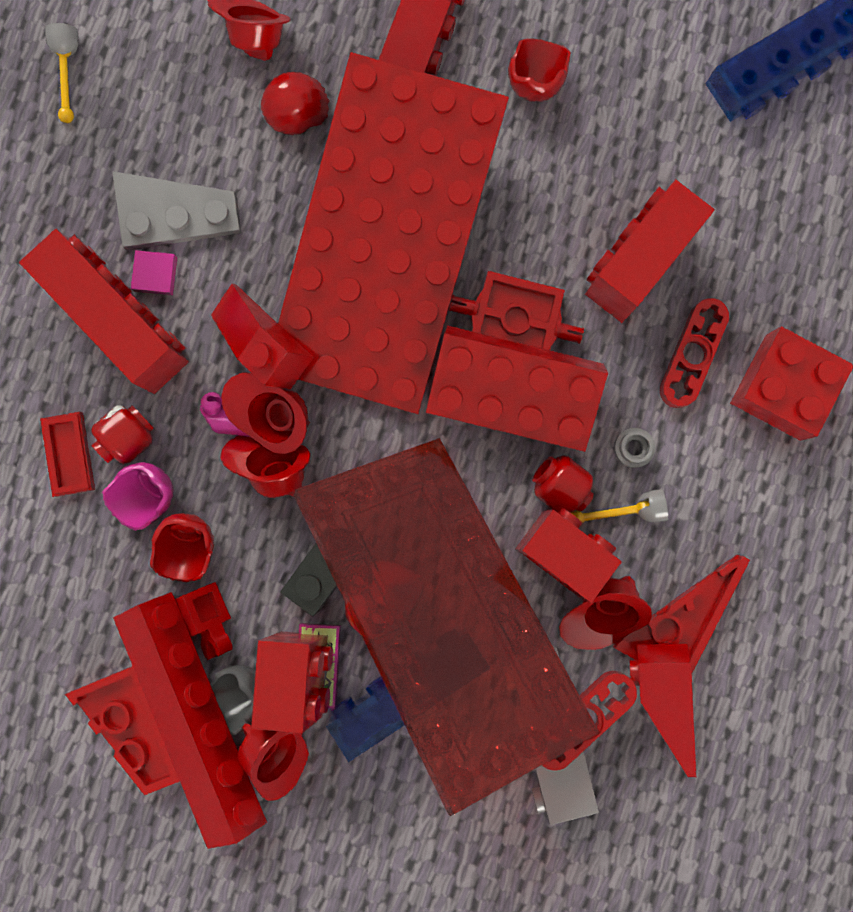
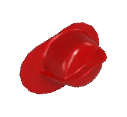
(251, 26)
(266, 413)
(268, 472)
(608, 618)
(272, 760)

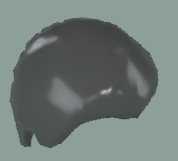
(235, 695)

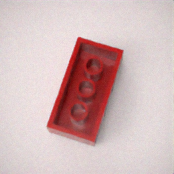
(106, 310)
(516, 388)

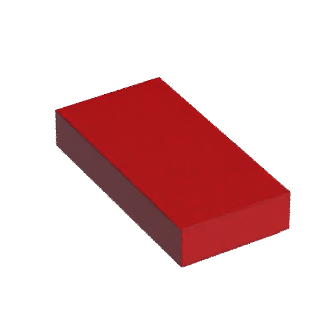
(67, 454)

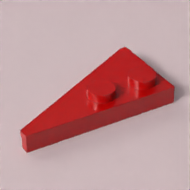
(691, 615)

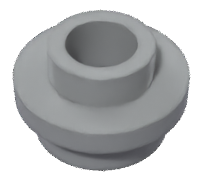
(647, 447)

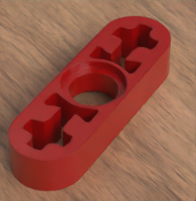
(695, 323)
(603, 722)

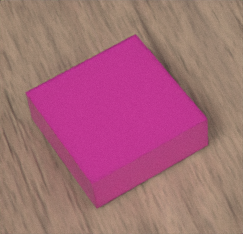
(154, 272)

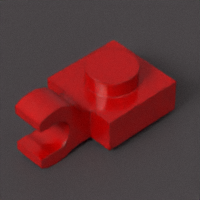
(204, 614)

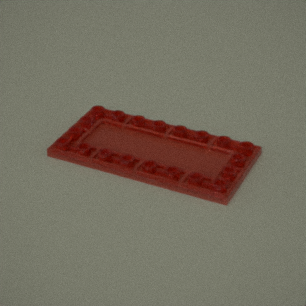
(445, 622)

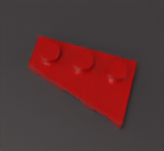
(125, 720)

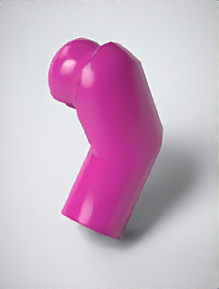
(213, 413)

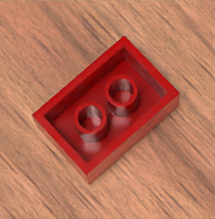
(646, 249)

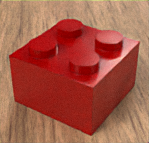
(792, 384)
(568, 554)
(291, 682)

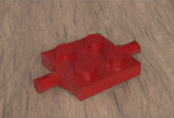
(518, 312)

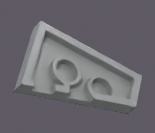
(171, 212)

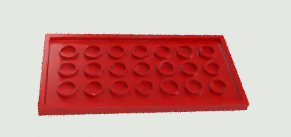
(389, 228)

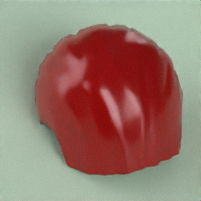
(538, 69)
(294, 103)
(182, 548)

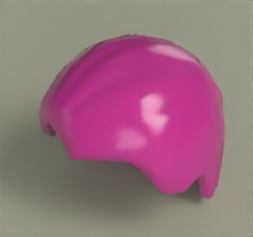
(139, 495)

